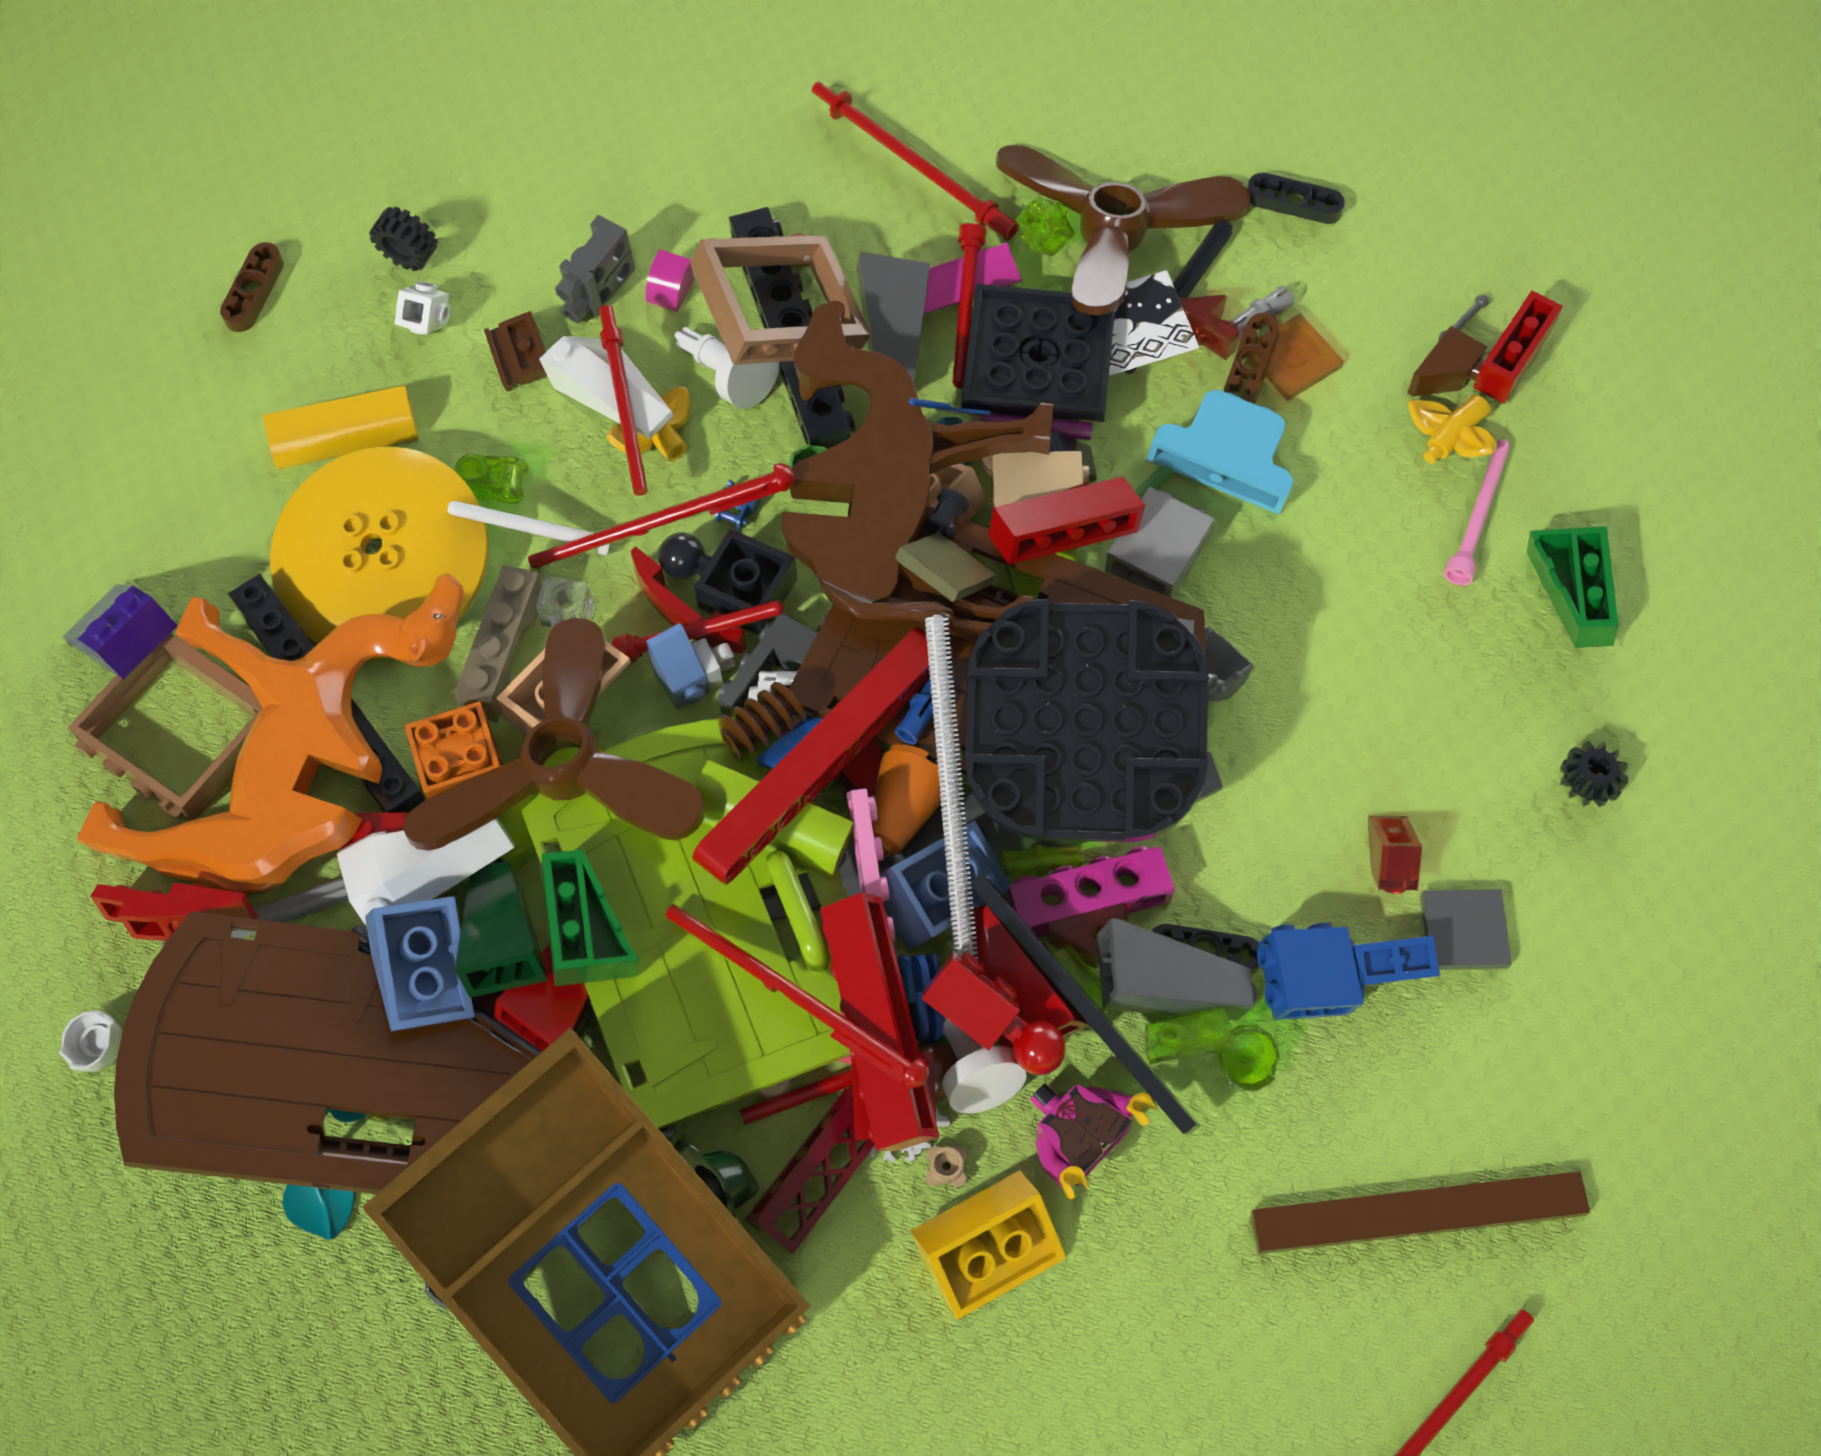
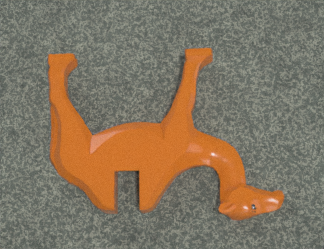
(300, 726)

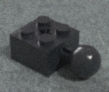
(735, 577)

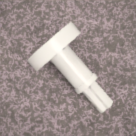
(738, 384)
(980, 1076)

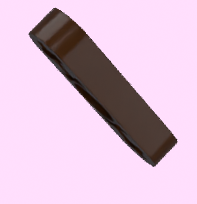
(252, 301)
(1249, 346)

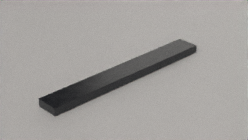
(1085, 1006)

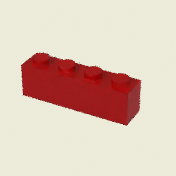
(1066, 520)

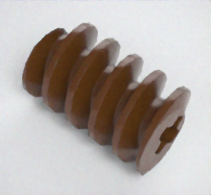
(759, 719)

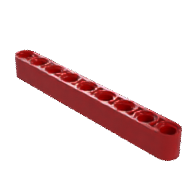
(815, 760)

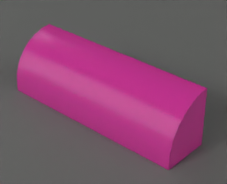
(993, 267)

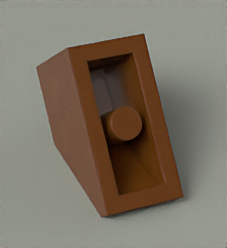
(1448, 365)

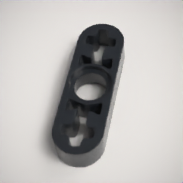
(1308, 191)
(1218, 939)

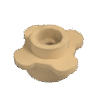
(952, 1156)

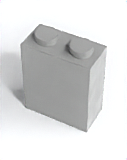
(1165, 544)

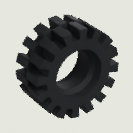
(403, 238)

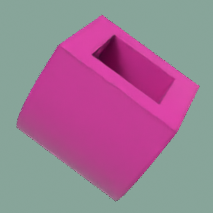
(669, 280)

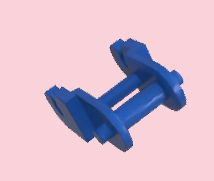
(748, 508)

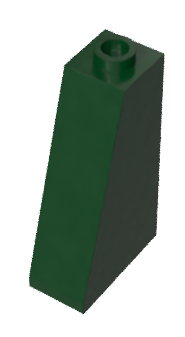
(497, 935)

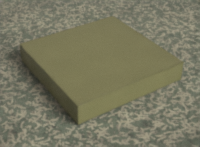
(945, 566)

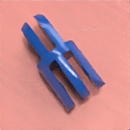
(915, 976)

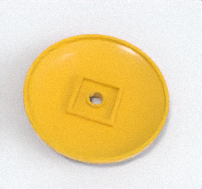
(366, 495)

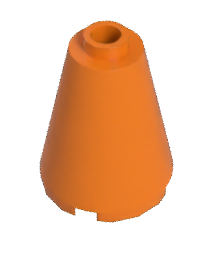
(904, 796)

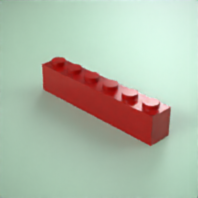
(876, 1001)

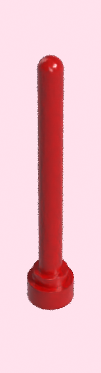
(972, 238)
(634, 646)

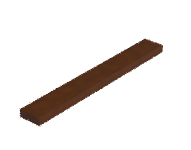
(1419, 1212)

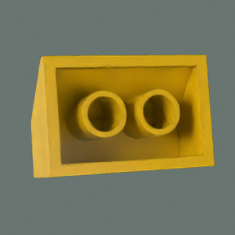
(989, 1244)

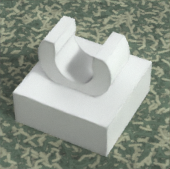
(714, 661)

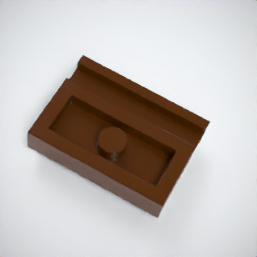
(517, 350)

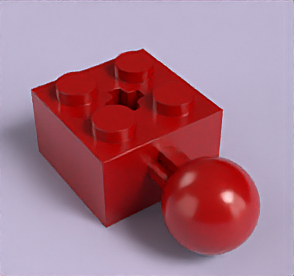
(991, 1009)

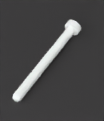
(520, 523)

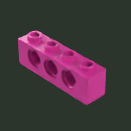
(1143, 864)

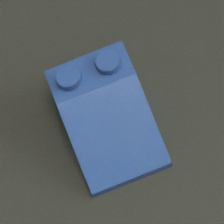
(921, 892)
(416, 961)

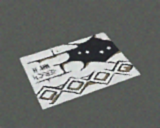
(1149, 324)

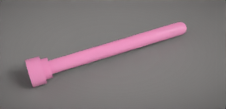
(1462, 567)

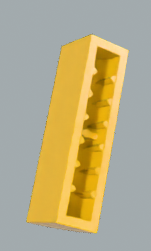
(340, 427)

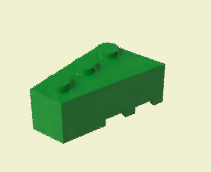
(1579, 581)
(581, 926)

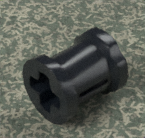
(947, 513)

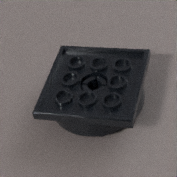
(1032, 326)

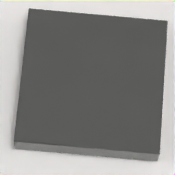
(1467, 928)

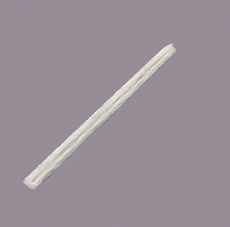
(949, 783)

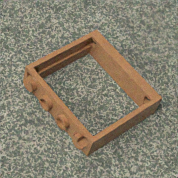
(770, 344)
(121, 693)

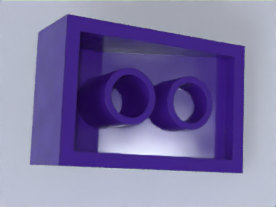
(121, 629)

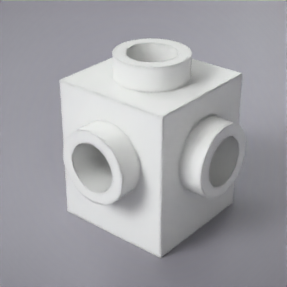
(422, 308)

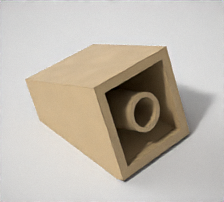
(1035, 474)

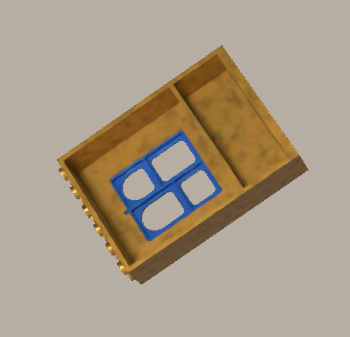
(522, 1183)

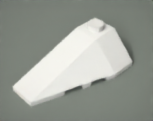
(583, 372)
(390, 871)

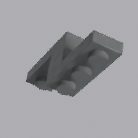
(781, 645)

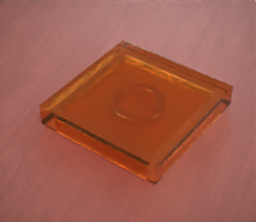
(1299, 358)

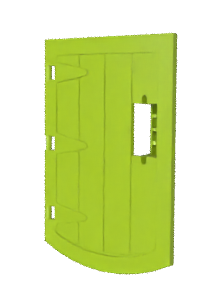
(691, 1013)

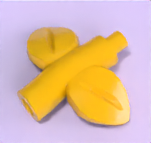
(1453, 429)
(666, 439)

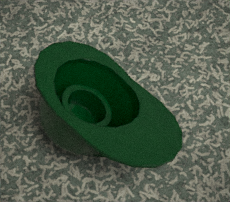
(722, 1173)

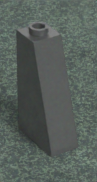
(893, 305)
(1166, 976)

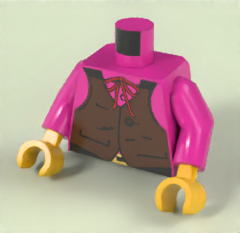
(1083, 1129)

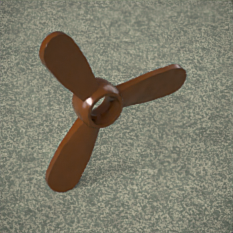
(1118, 216)
(626, 787)

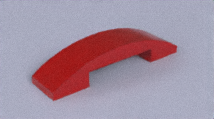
(673, 609)

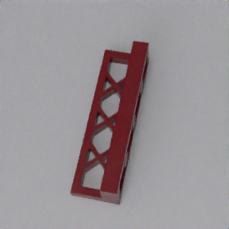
(803, 1166)

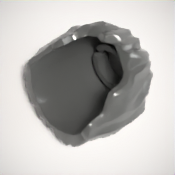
(1226, 667)

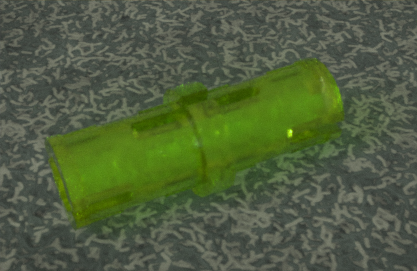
(1040, 859)

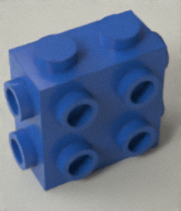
(1310, 972)

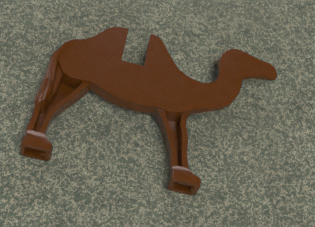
(886, 482)

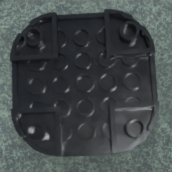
(1087, 721)

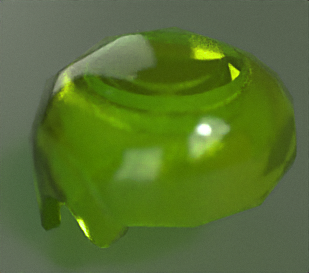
(1251, 1060)

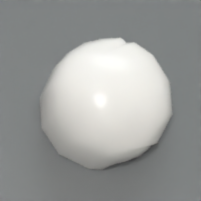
(91, 1041)

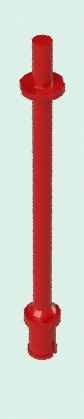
(985, 212)

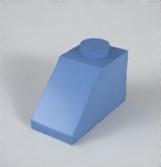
(677, 666)

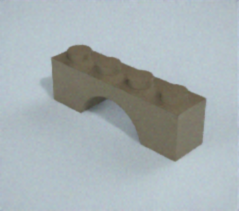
(491, 655)

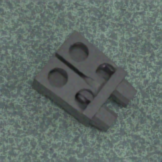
(595, 270)

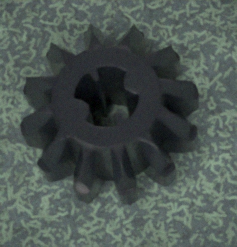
(1600, 787)

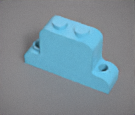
(1228, 450)

